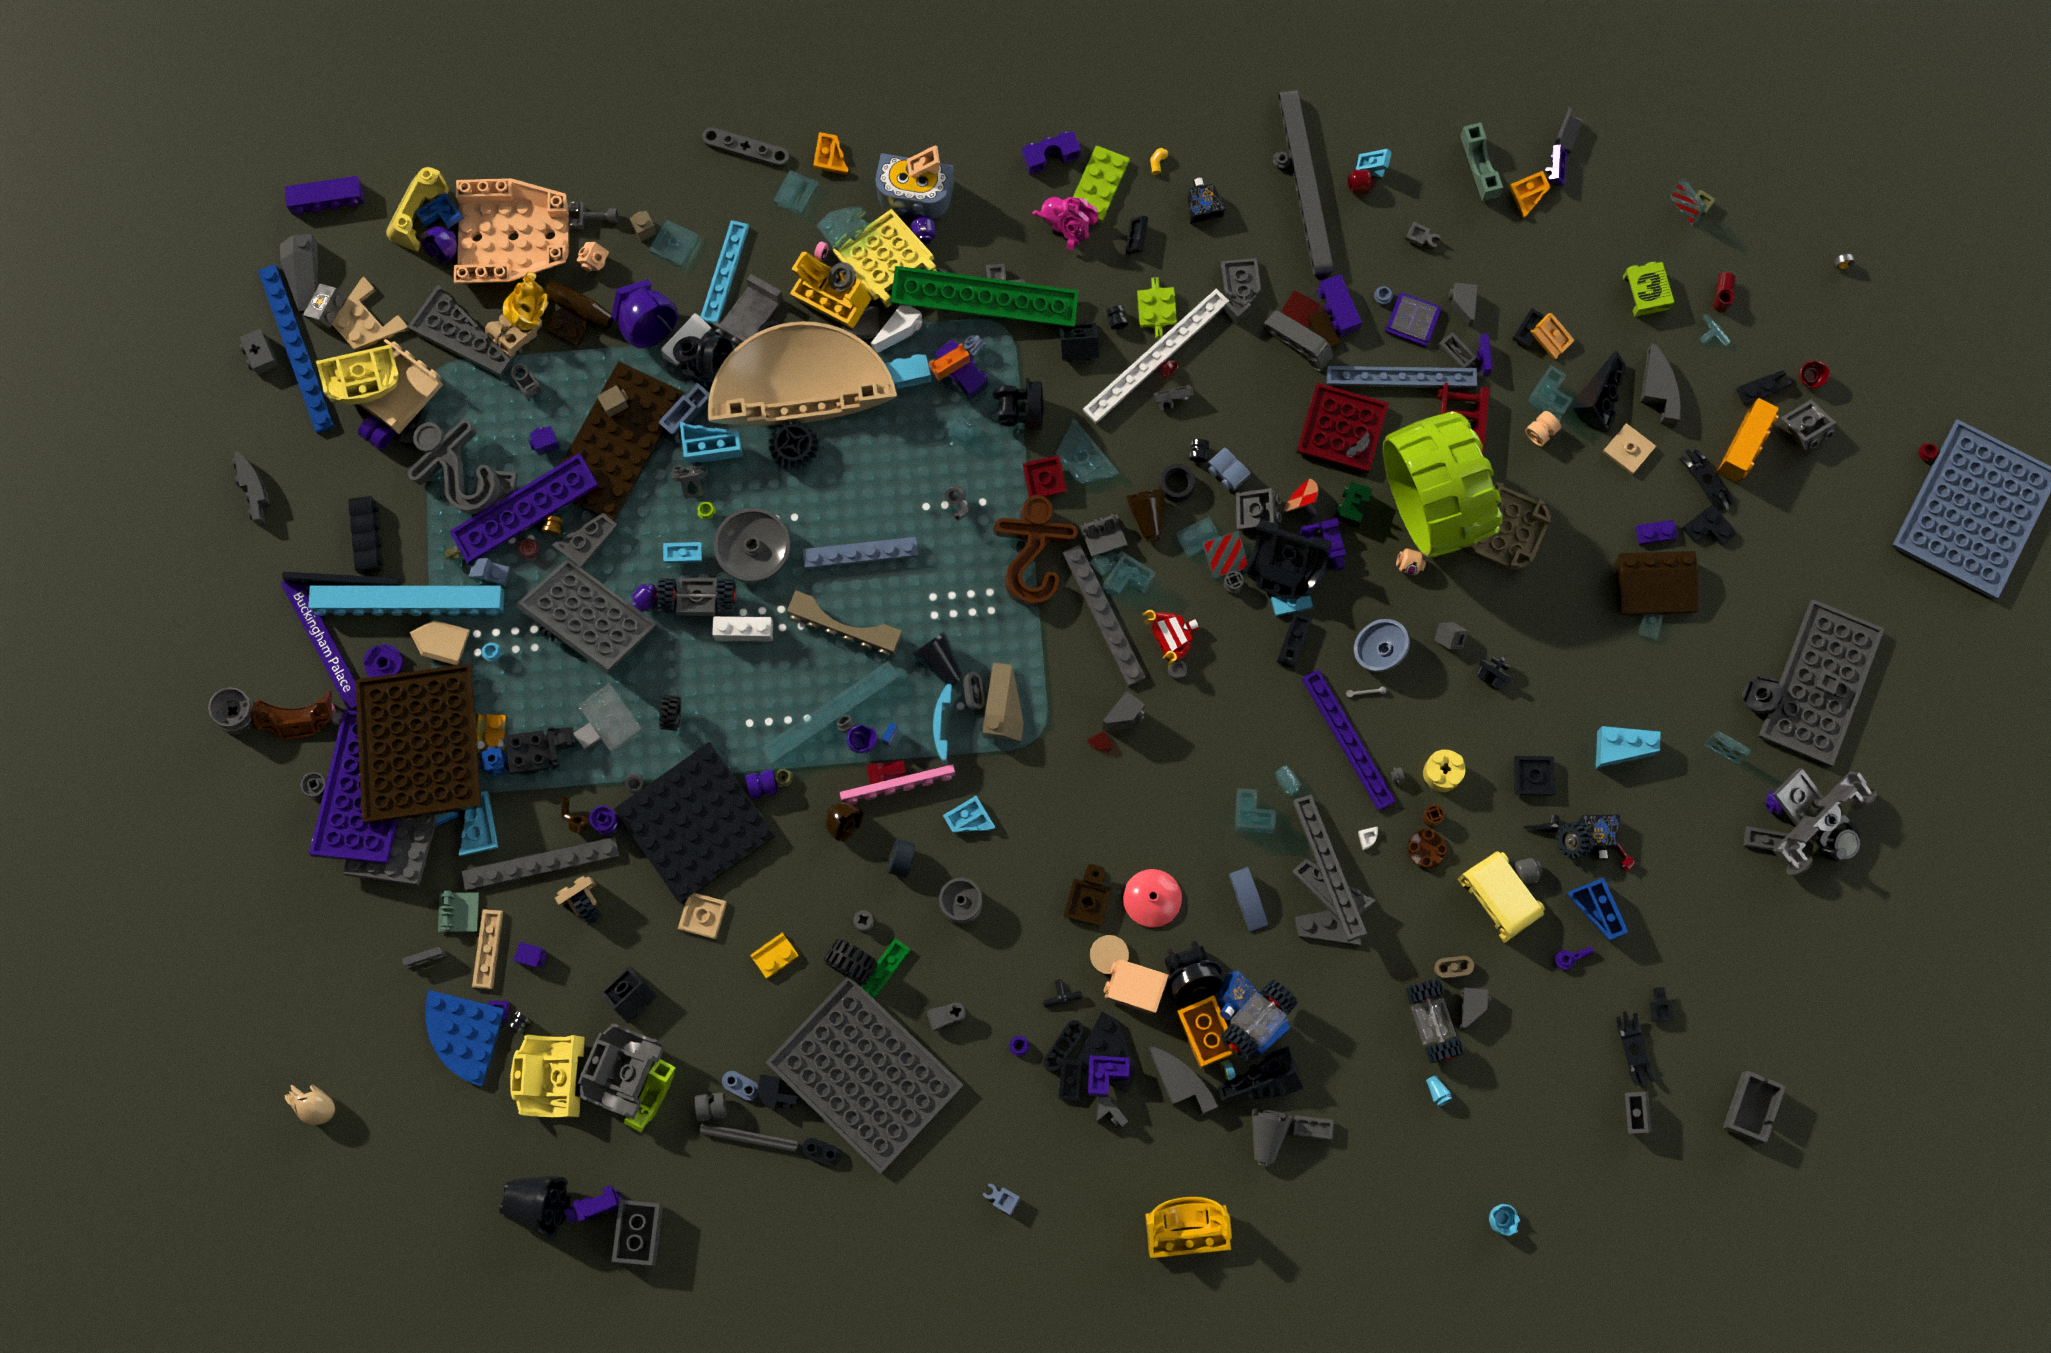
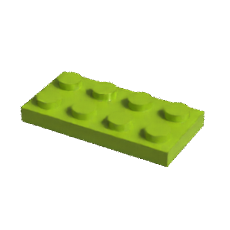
(1101, 179)

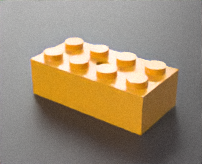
(1748, 440)

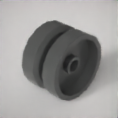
(960, 912)

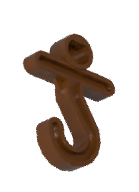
(1037, 533)

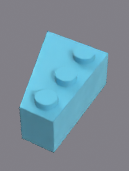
(709, 444)
(1625, 744)

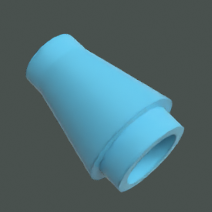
(1439, 1092)

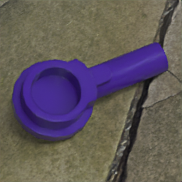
(1566, 959)

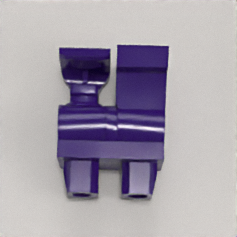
(1330, 531)
(594, 1207)

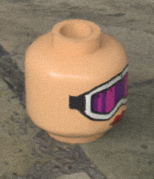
(1410, 561)

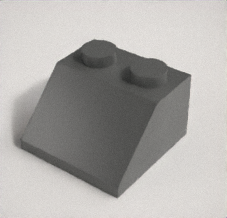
(1124, 714)

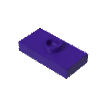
(1484, 354)

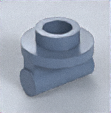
(974, 345)

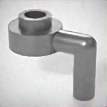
(958, 500)

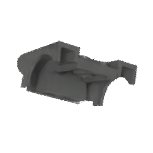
(618, 1069)

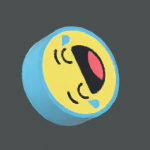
(1227, 1070)

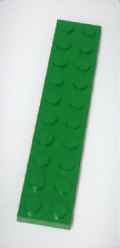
(984, 296)

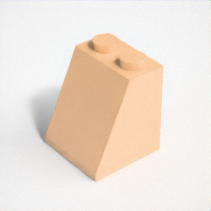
(1135, 986)

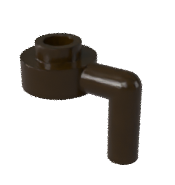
(576, 823)

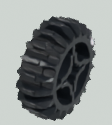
(787, 448)

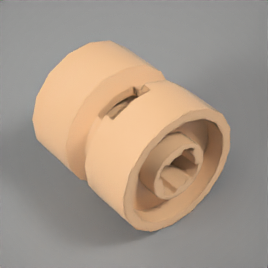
(1545, 425)

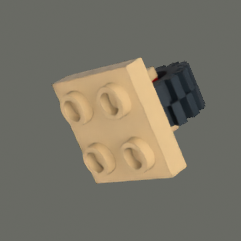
(580, 899)

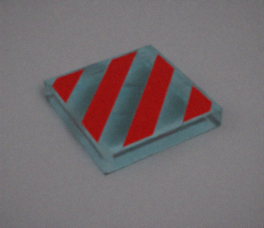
(1688, 201)
(1225, 554)

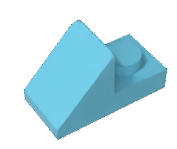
(1375, 162)

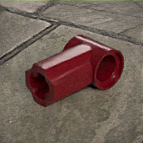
(1724, 291)
(882, 772)

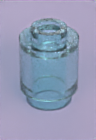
(1287, 780)

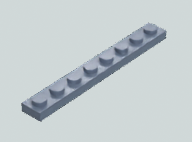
(1401, 377)

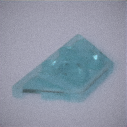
(1083, 456)

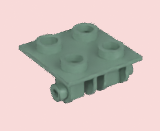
(458, 912)

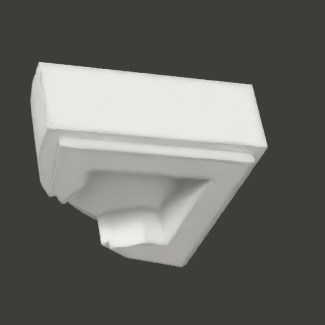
(1368, 837)

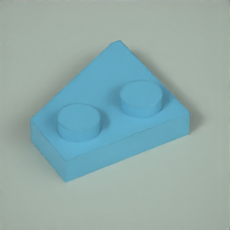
(969, 817)

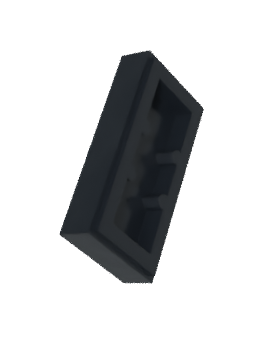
(1136, 235)

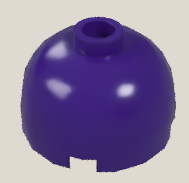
(440, 243)

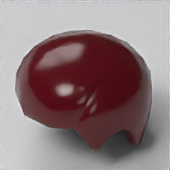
(1814, 374)

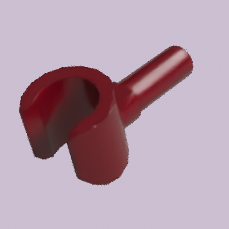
(1628, 862)

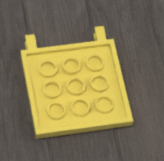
(879, 249)

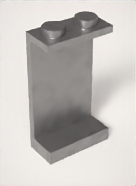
(750, 311)

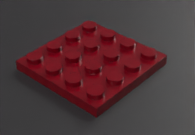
(1337, 423)

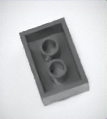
(637, 1232)

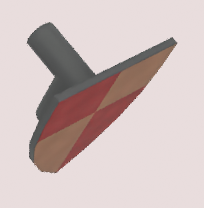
(1304, 497)

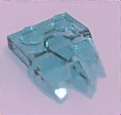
(842, 225)

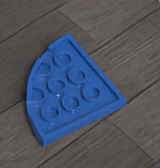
(463, 1034)

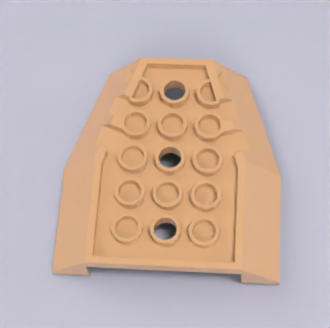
(501, 209)

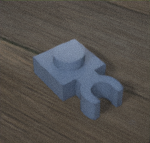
(1004, 1200)

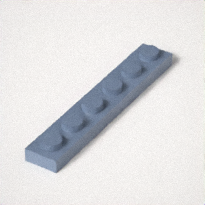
(860, 553)

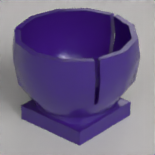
(639, 312)

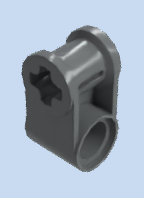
(528, 384)
(942, 1016)

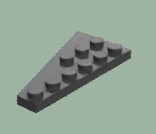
(451, 328)

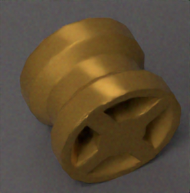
(552, 525)

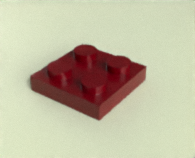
(1044, 477)

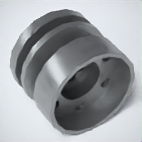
(222, 706)

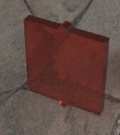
(1300, 307)

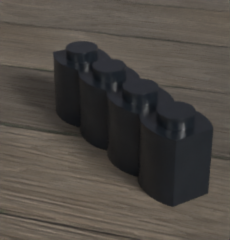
(365, 536)

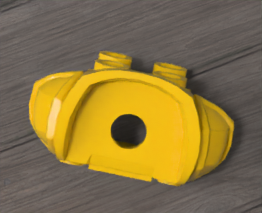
(527, 294)

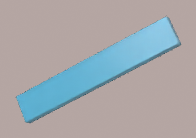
(724, 272)

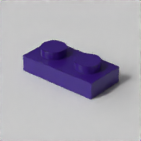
(1656, 532)

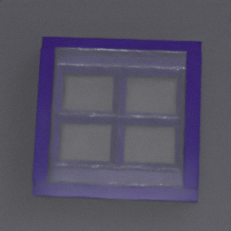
(1413, 319)

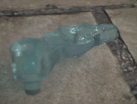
(1361, 445)

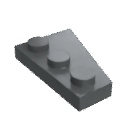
(1322, 927)

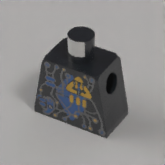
(1204, 202)
(1605, 832)

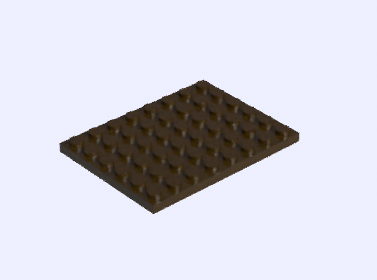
(417, 744)

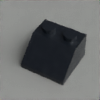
(1079, 342)
(628, 994)

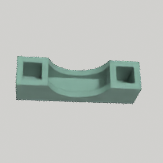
(1485, 176)

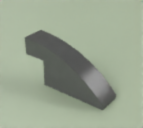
(1661, 386)
(1181, 1081)

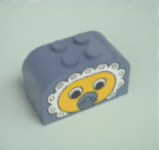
(918, 196)

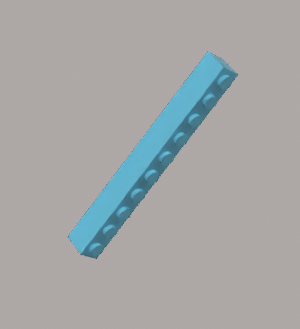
(406, 600)

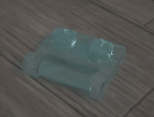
(790, 190)

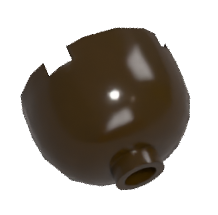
(842, 819)

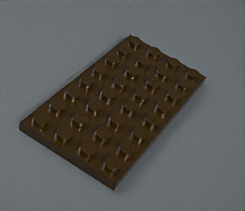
(622, 444)

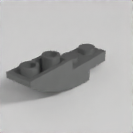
(251, 483)

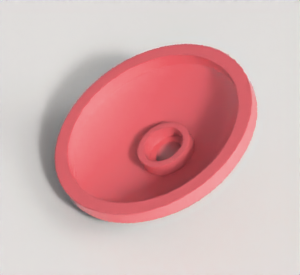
(1145, 910)

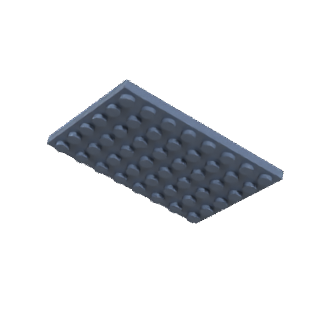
(1975, 509)

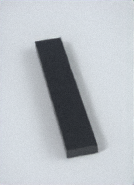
(317, 579)

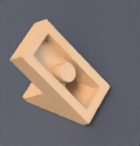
(924, 162)

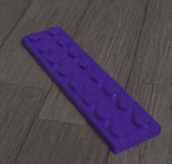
(524, 508)

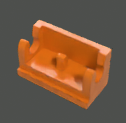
(950, 362)

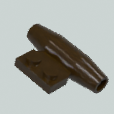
(575, 312)

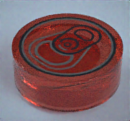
(528, 548)

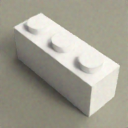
(743, 629)

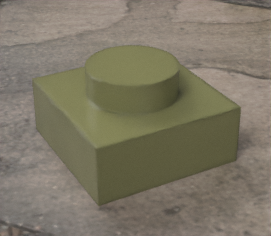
(1707, 199)

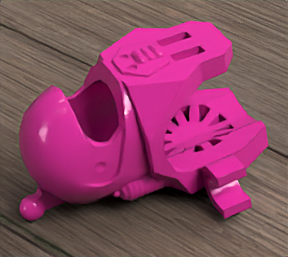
(1069, 217)

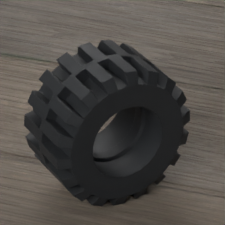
(850, 961)

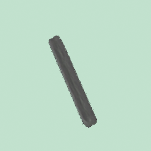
(749, 1137)

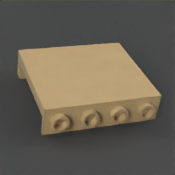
(413, 391)

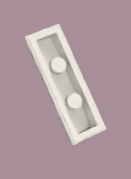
(693, 327)

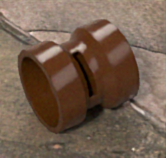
(1431, 819)

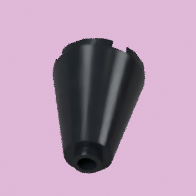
(940, 659)

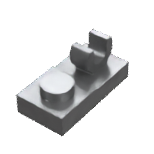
(1180, 393)

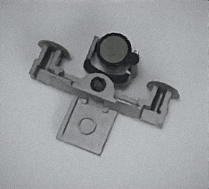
(1836, 844)

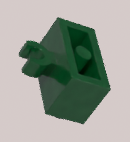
(1354, 505)

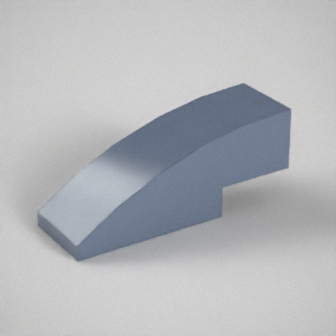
(685, 409)
(1248, 899)

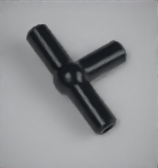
(1062, 998)

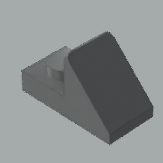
(1106, 1106)

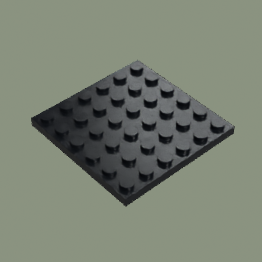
(694, 822)

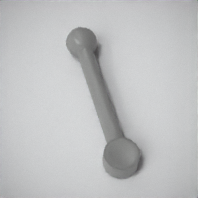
(1350, 693)

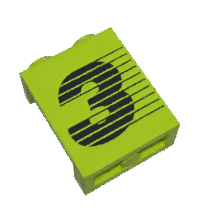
(1649, 288)

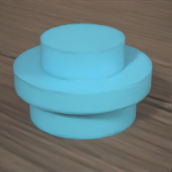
(491, 652)

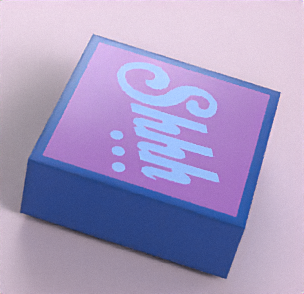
(889, 733)

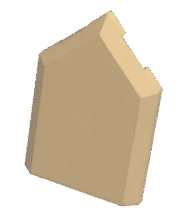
(441, 641)

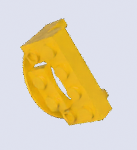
(840, 306)
(1188, 1213)

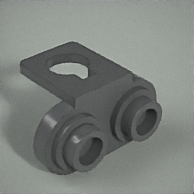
(690, 474)

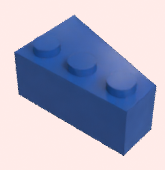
(1599, 908)

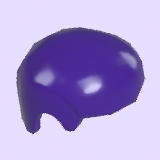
(861, 739)

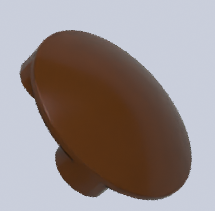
(1426, 848)

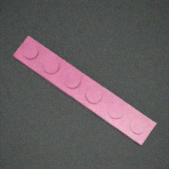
(906, 783)

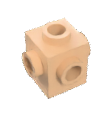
(592, 256)

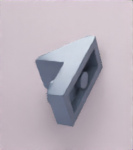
(489, 572)

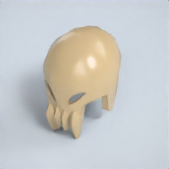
(315, 1109)

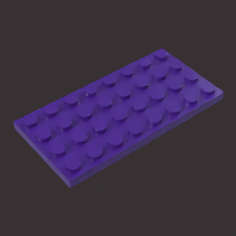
(339, 822)

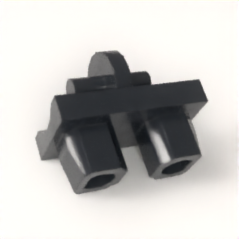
(1502, 678)

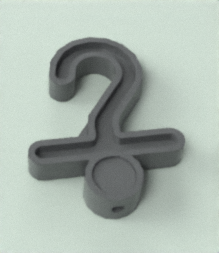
(444, 451)

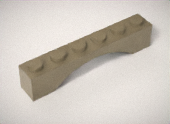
(881, 637)

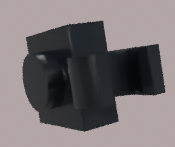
(1660, 1009)

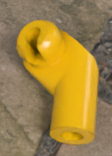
(1156, 158)

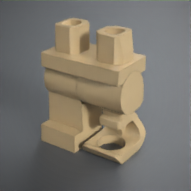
(513, 338)

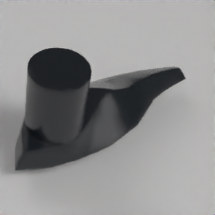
(1547, 827)

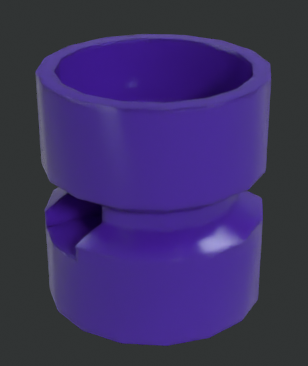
(378, 434)
(761, 784)
(604, 820)

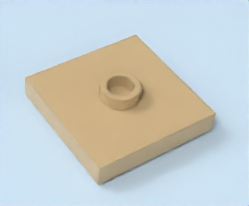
(1629, 449)

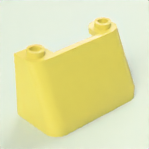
(425, 185)
(1502, 895)

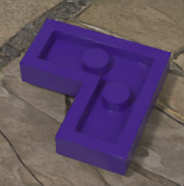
(1103, 1068)

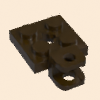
(1091, 888)

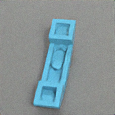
(943, 701)

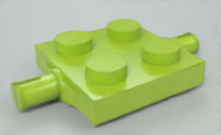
(1157, 307)

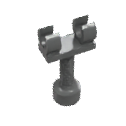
(576, 207)

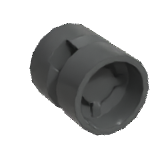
(313, 785)
(710, 1106)

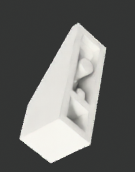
(899, 327)

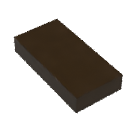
(1322, 326)

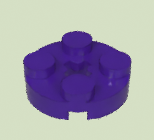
(382, 652)

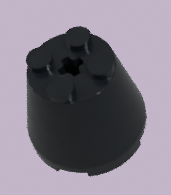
(536, 1203)

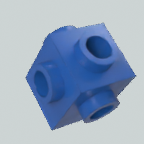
(496, 767)

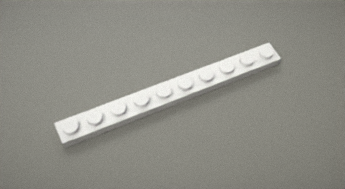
(1155, 356)

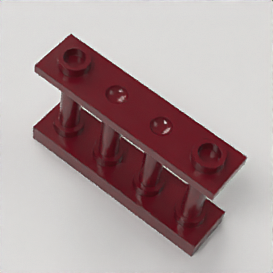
(1478, 416)

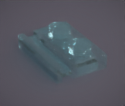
(1192, 536)

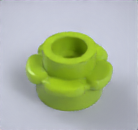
(706, 506)

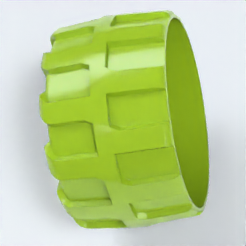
(1442, 484)

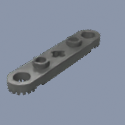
(733, 144)

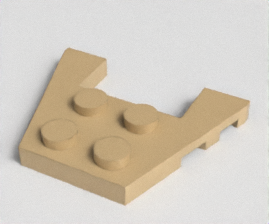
(359, 325)

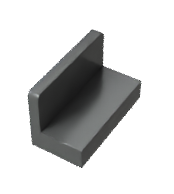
(1568, 131)

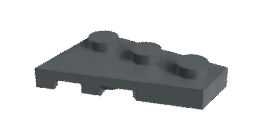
(585, 542)

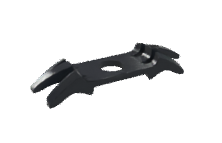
(1711, 490)
(1634, 1037)

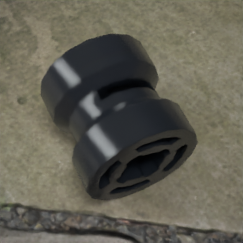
(1117, 318)
(1199, 450)

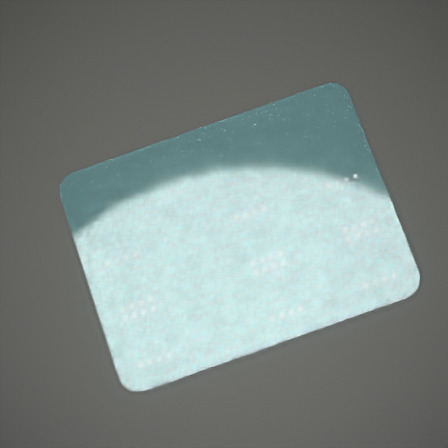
(871, 481)

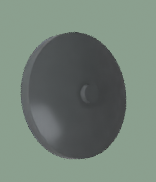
(752, 545)

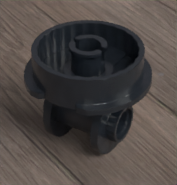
(703, 355)
(1008, 400)
(1192, 975)

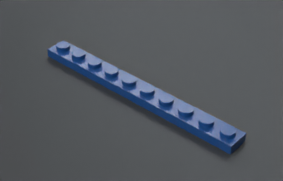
(296, 349)

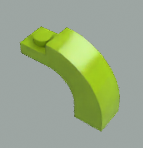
(653, 1094)

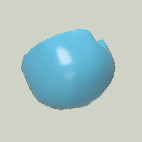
(1504, 1220)

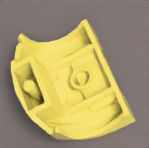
(359, 375)
(546, 1076)

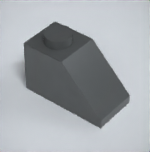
(1464, 301)
(1473, 1004)

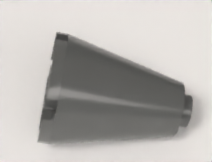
(1268, 1134)

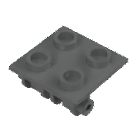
(1103, 535)

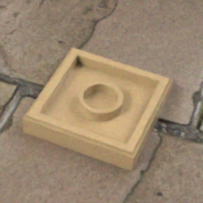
(702, 915)

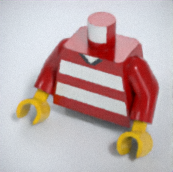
(1171, 634)

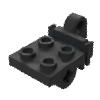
(535, 751)

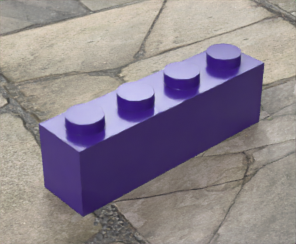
(324, 195)

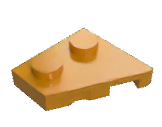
(829, 155)
(1529, 191)

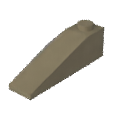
(1003, 709)

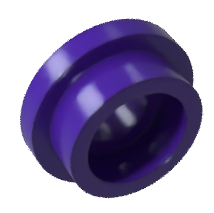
(1019, 1039)

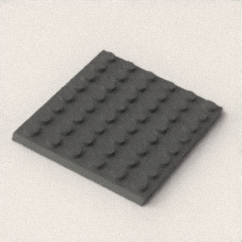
(864, 1074)

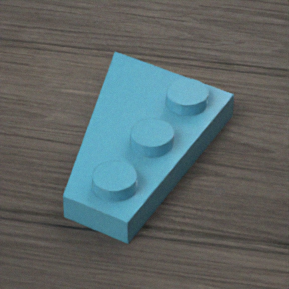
(479, 829)

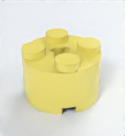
(1453, 765)

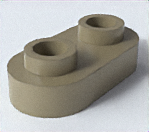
(1453, 967)

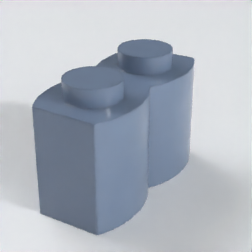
(1228, 469)

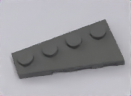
(1309, 875)

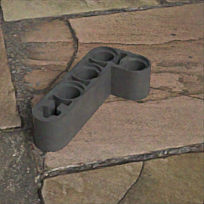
(1300, 338)

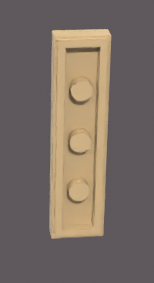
(487, 949)

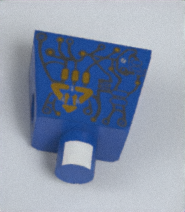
(1234, 993)

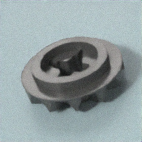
(835, 279)

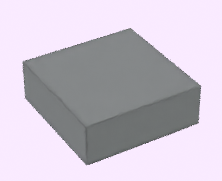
(587, 736)

